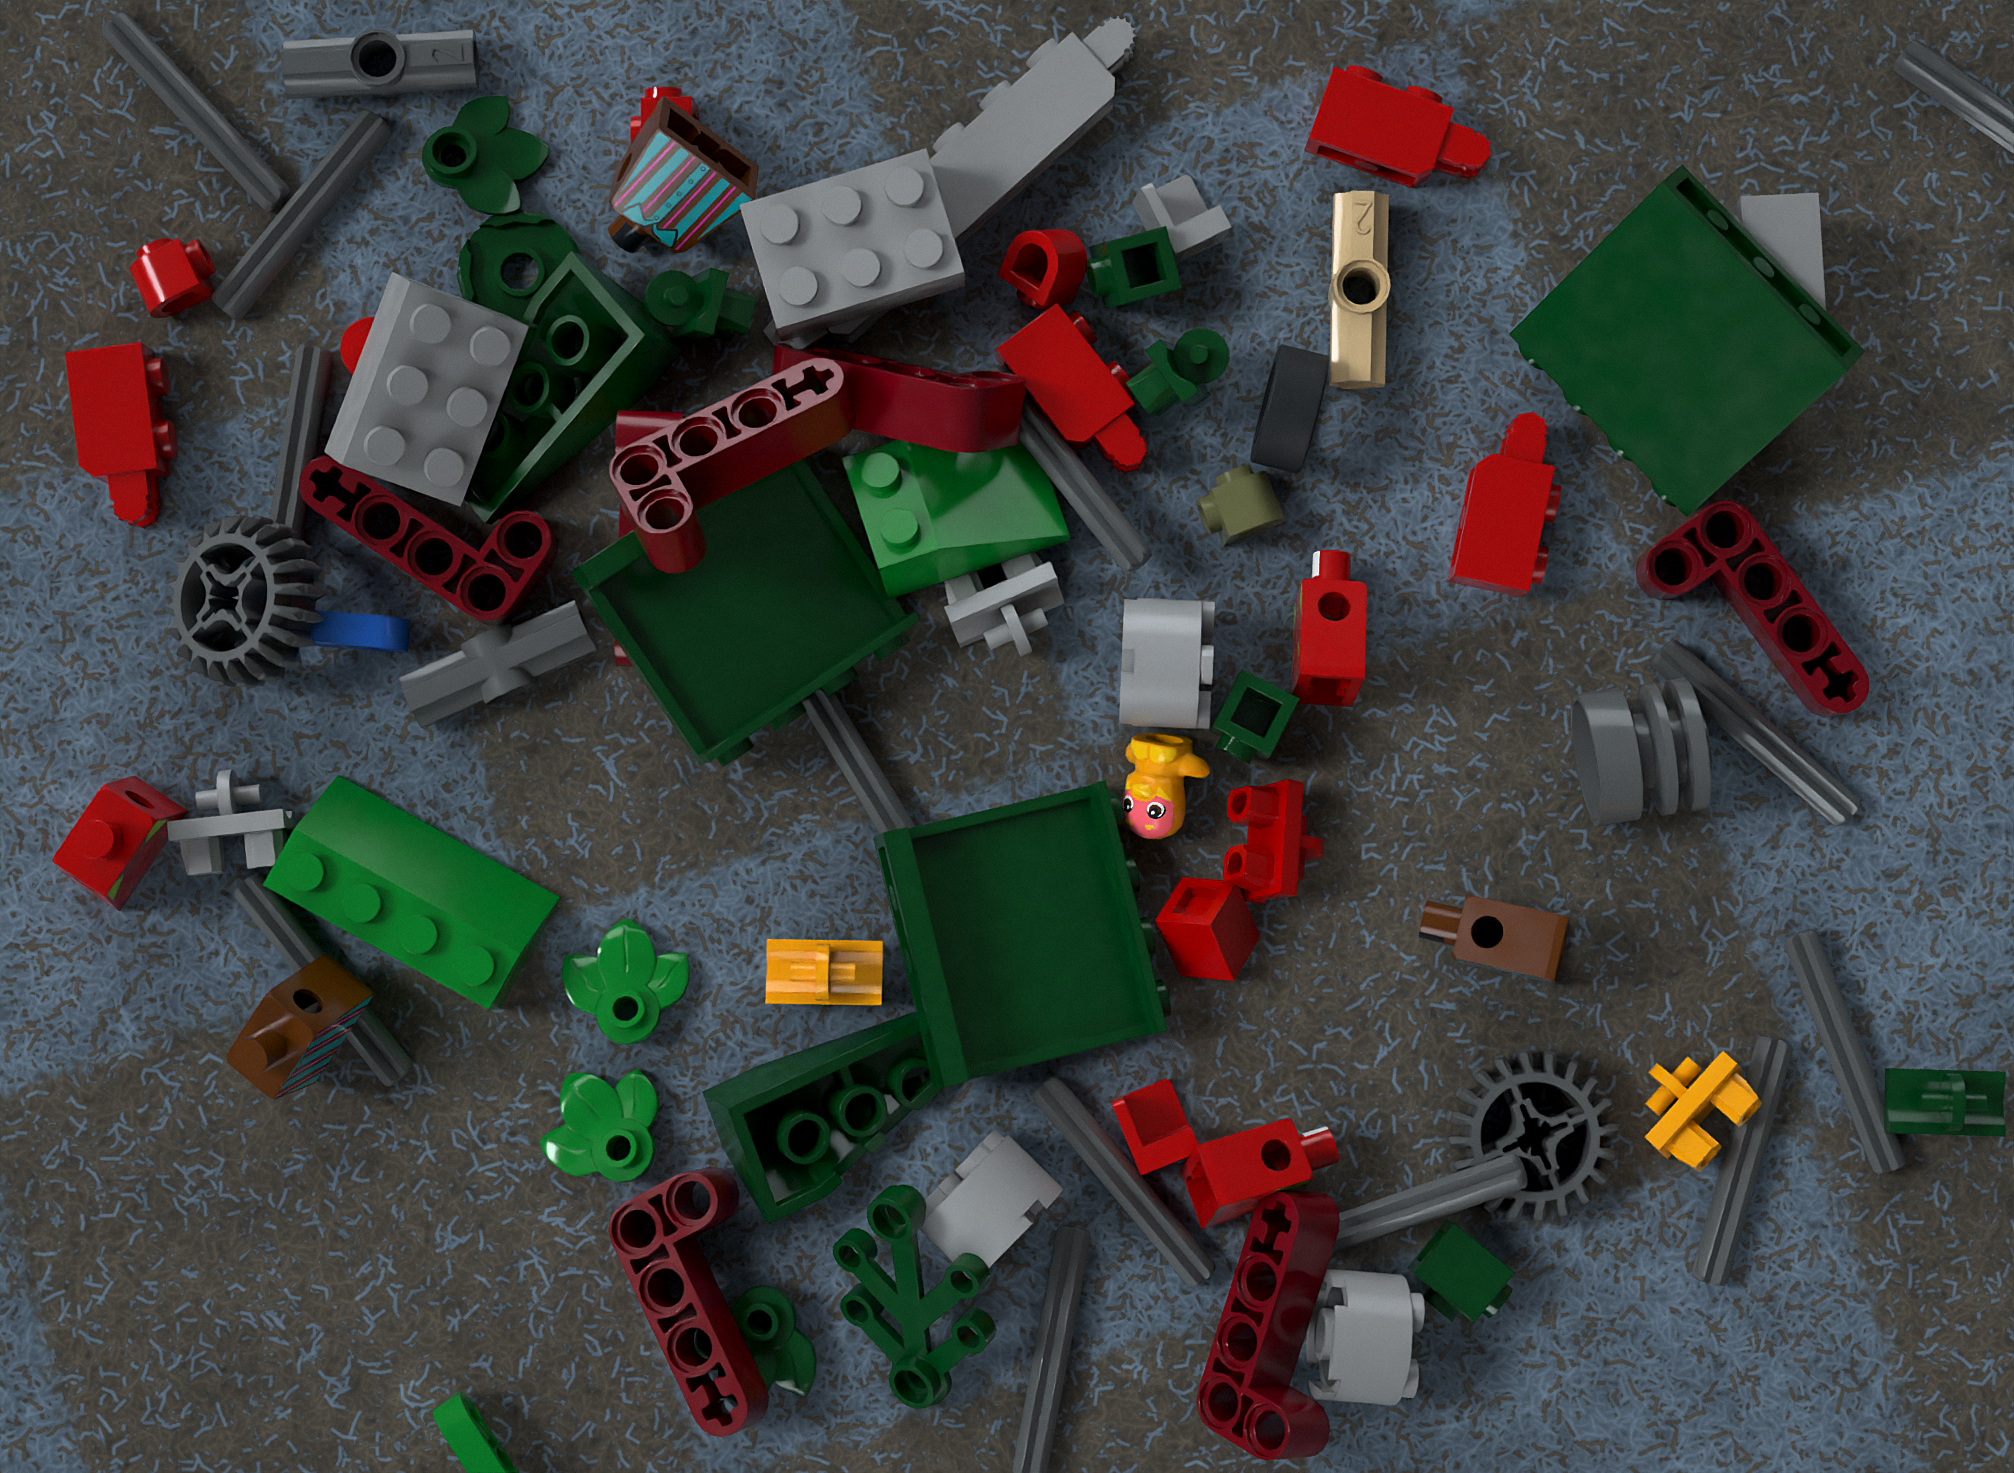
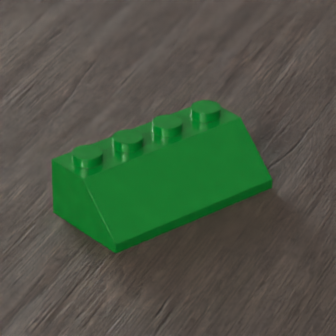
(412, 892)

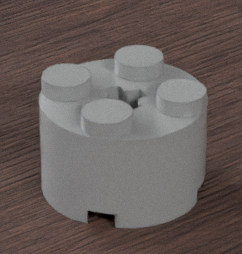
(1166, 663)
(991, 1203)
(1364, 1338)

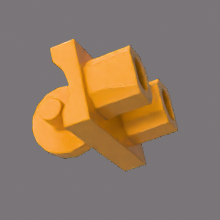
(824, 972)
(1679, 1128)

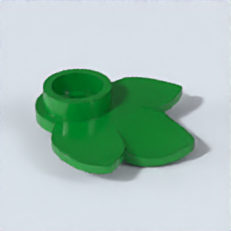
(623, 973)
(597, 1119)

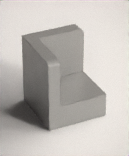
(1185, 215)

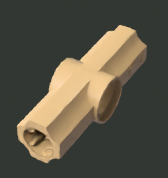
(1359, 251)

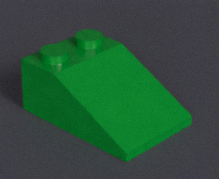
(950, 511)

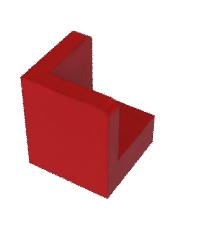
(1207, 928)
(1154, 1126)

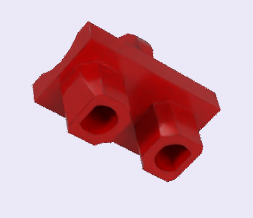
(1275, 840)

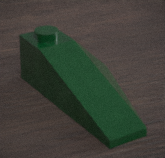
(579, 364)
(818, 1111)

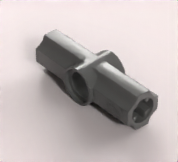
(340, 64)
(497, 664)

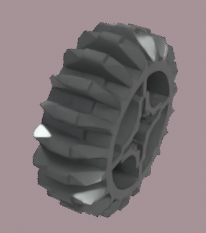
(265, 601)
(1517, 1105)

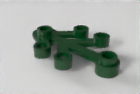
(918, 1372)

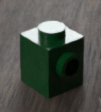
(1133, 268)
(1252, 717)
(1461, 1274)

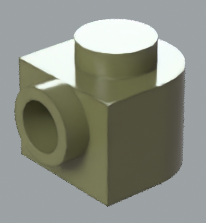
(1240, 505)

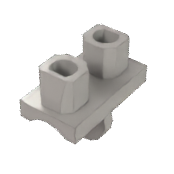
(1006, 609)
(203, 837)

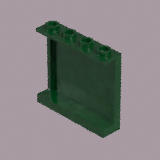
(1685, 342)
(758, 622)
(1022, 933)

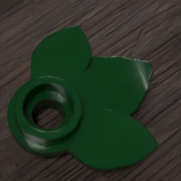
(494, 156)
(781, 1352)

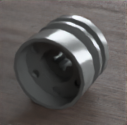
(1655, 749)

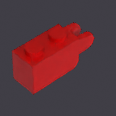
(1392, 130)
(1075, 387)
(122, 425)
(1505, 513)

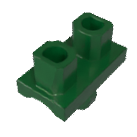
(698, 305)
(1180, 370)
(1944, 1102)

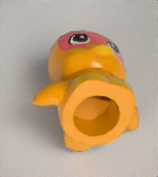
(1155, 790)

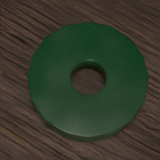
(496, 244)

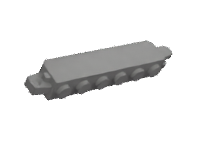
(1013, 140)

